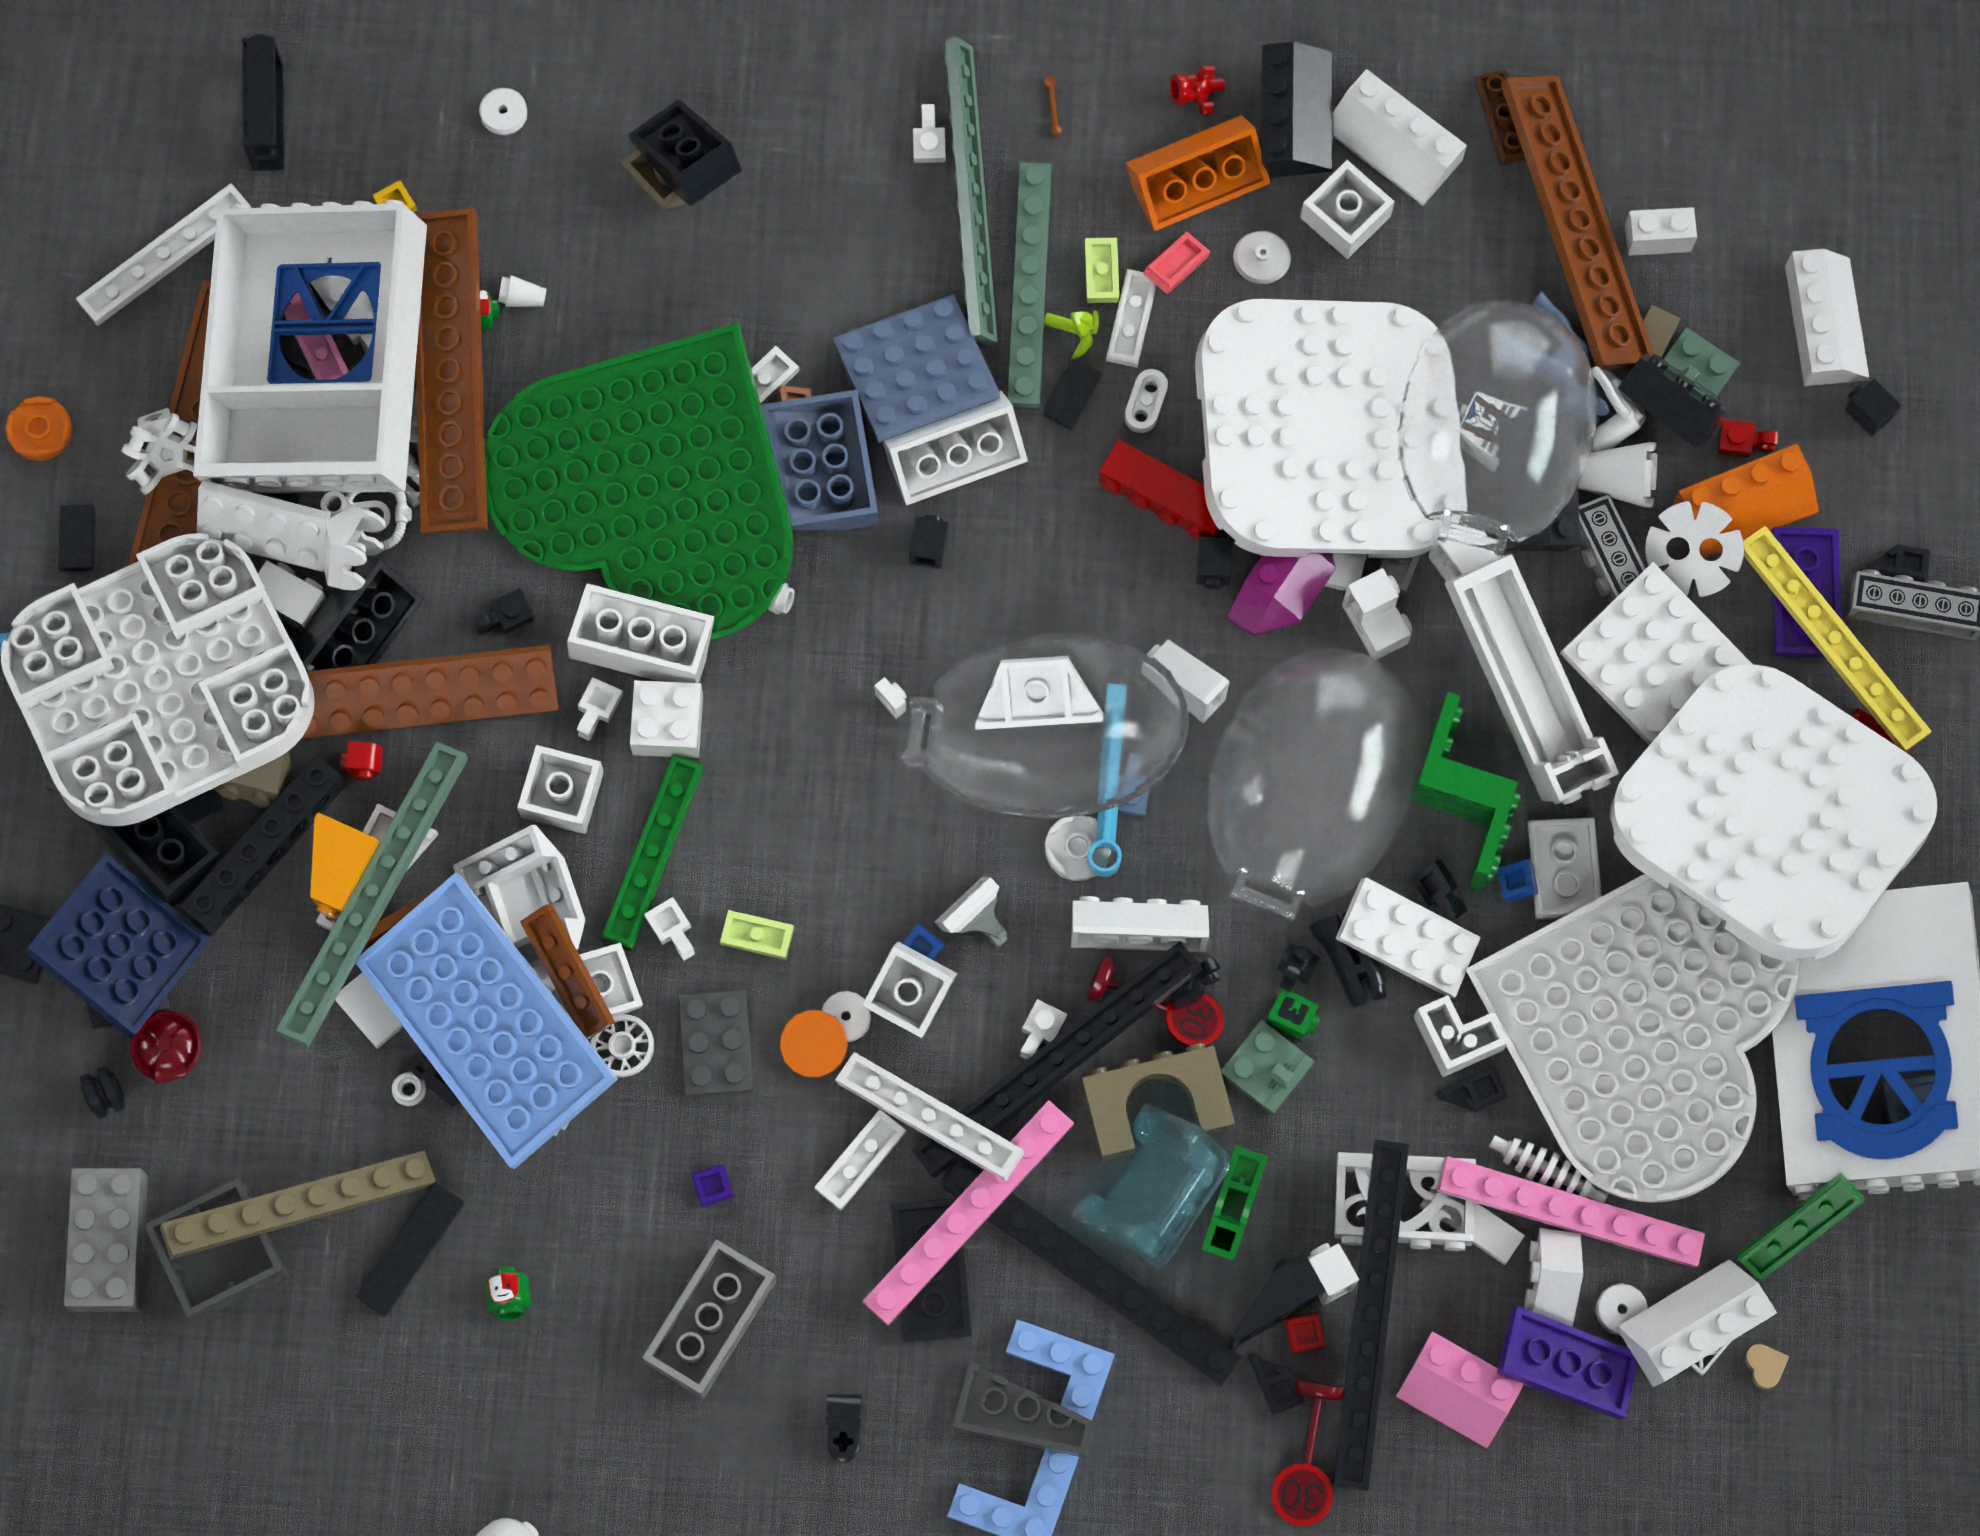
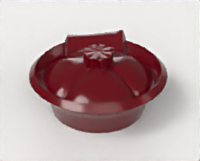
(166, 1046)

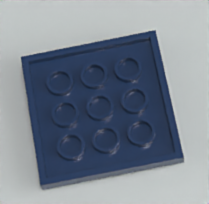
(117, 945)

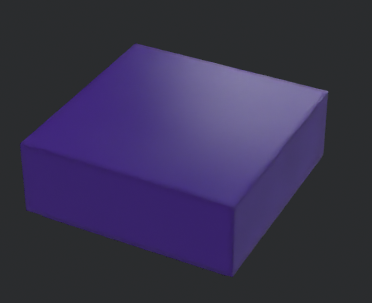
(712, 1186)

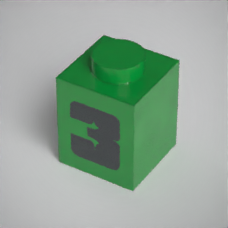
(1293, 1015)

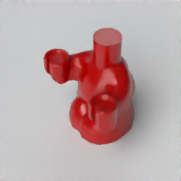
(1196, 88)

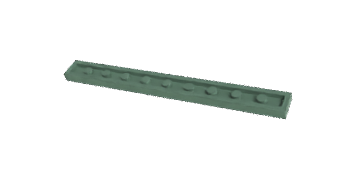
(971, 191)
(371, 895)

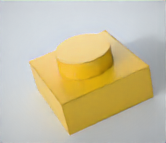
(395, 192)

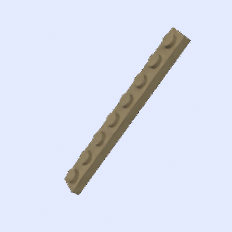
(297, 1204)

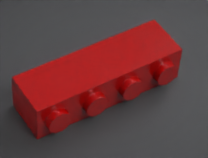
(1157, 488)

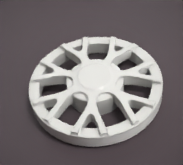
(623, 1045)

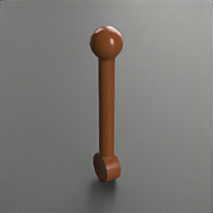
(1050, 84)

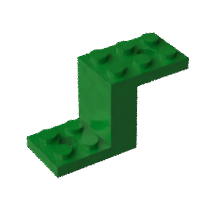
(1467, 792)

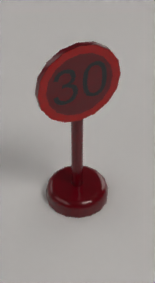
(1189, 1024)
(1304, 1491)

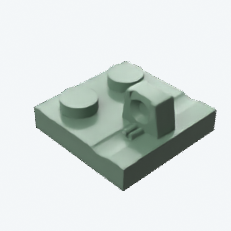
(1701, 363)
(1267, 1067)

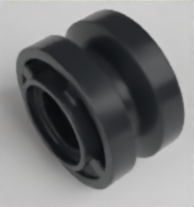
(102, 1092)

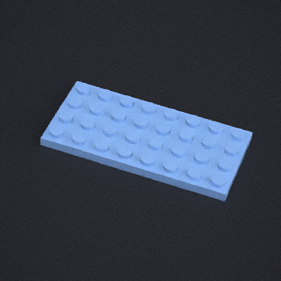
(485, 1020)

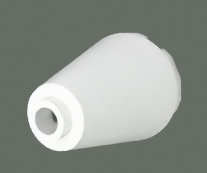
(1623, 473)

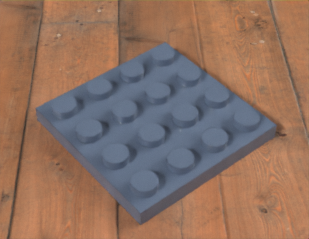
(916, 368)

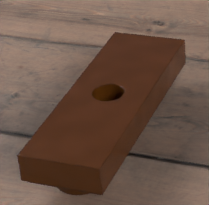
(1501, 129)

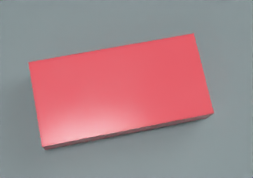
(1177, 262)

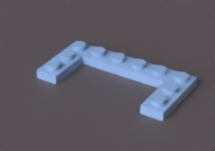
(1087, 1373)

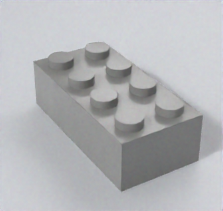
(106, 1240)
(709, 1319)

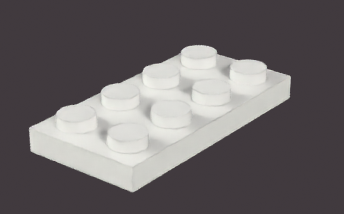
(1407, 937)

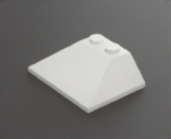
(518, 879)

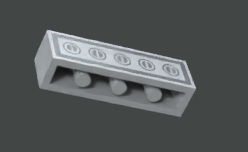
(1608, 547)
(1914, 604)

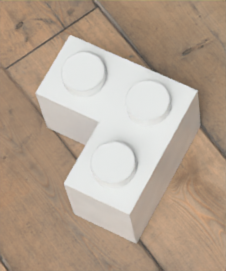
(1374, 613)
(1455, 1044)
(1555, 1274)

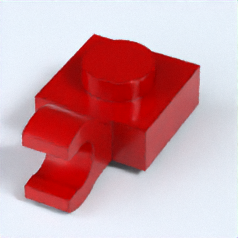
(1739, 438)

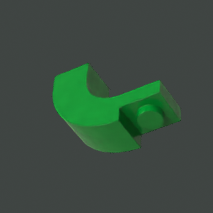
(1234, 1202)

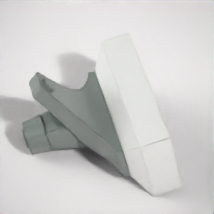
(975, 912)

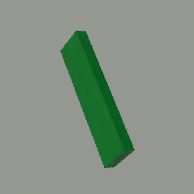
(1800, 1227)

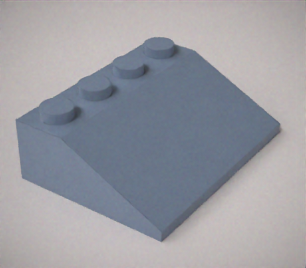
(823, 461)

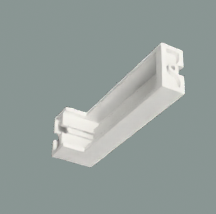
(1530, 682)

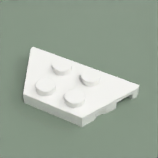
(1037, 695)

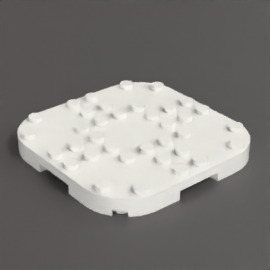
(1307, 427)
(157, 680)
(1773, 811)

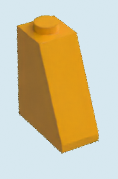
(337, 863)

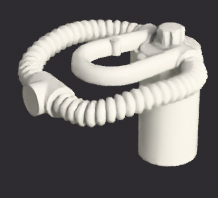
(1627, 419)
(337, 502)

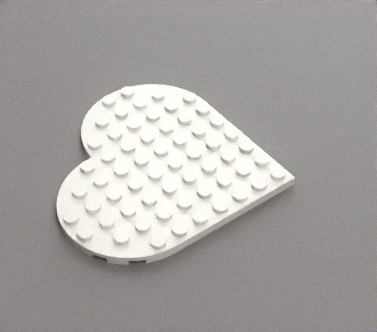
(1639, 1036)

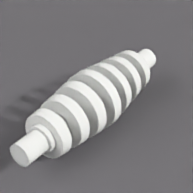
(1548, 1169)

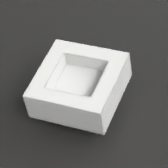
(891, 696)

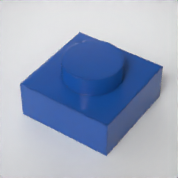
(1517, 880)
(924, 942)

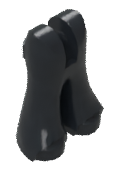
(1347, 970)

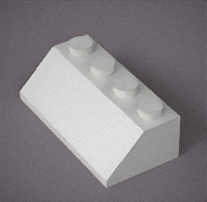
(1396, 137)
(1826, 317)
(956, 450)
(640, 636)
(1139, 925)
(1695, 1321)

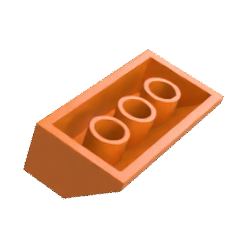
(1198, 172)
(1756, 495)

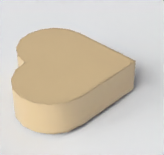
(1766, 1365)

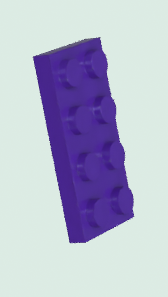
(1818, 557)
(1568, 1363)

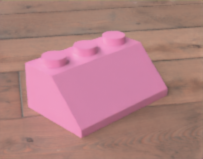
(1459, 1390)

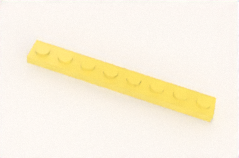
(1834, 640)

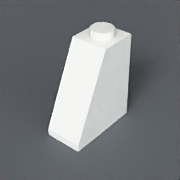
(1201, 685)

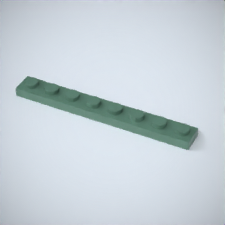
(1029, 285)

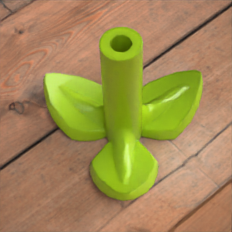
(1081, 323)

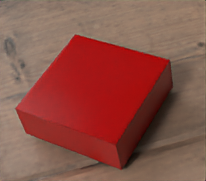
(1305, 1333)

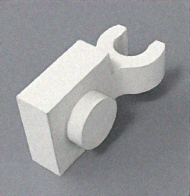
(928, 140)
(597, 703)
(670, 924)
(1041, 1026)

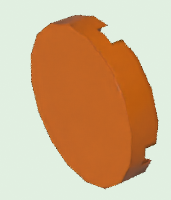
(39, 428)
(814, 1043)

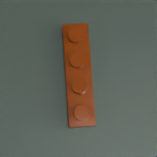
(567, 971)

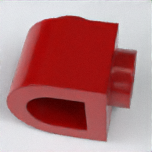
(362, 760)

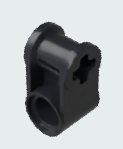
(843, 1420)

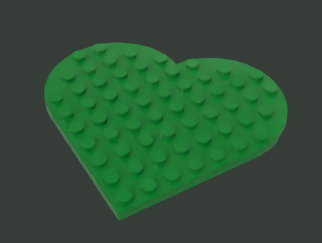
(650, 475)

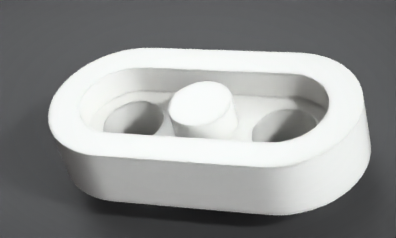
(1145, 402)

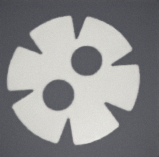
(1708, 524)

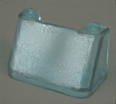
(1159, 1189)

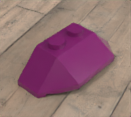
(1280, 591)

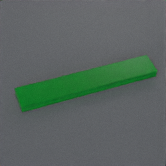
(652, 852)

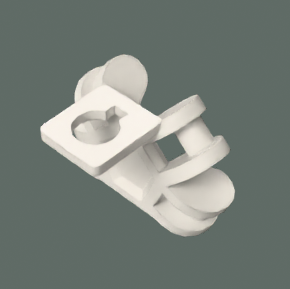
(164, 452)

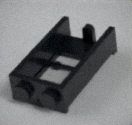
(263, 103)

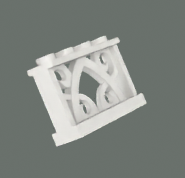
(1417, 1169)

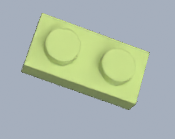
(1101, 270)
(757, 935)

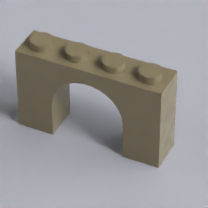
(1194, 1072)

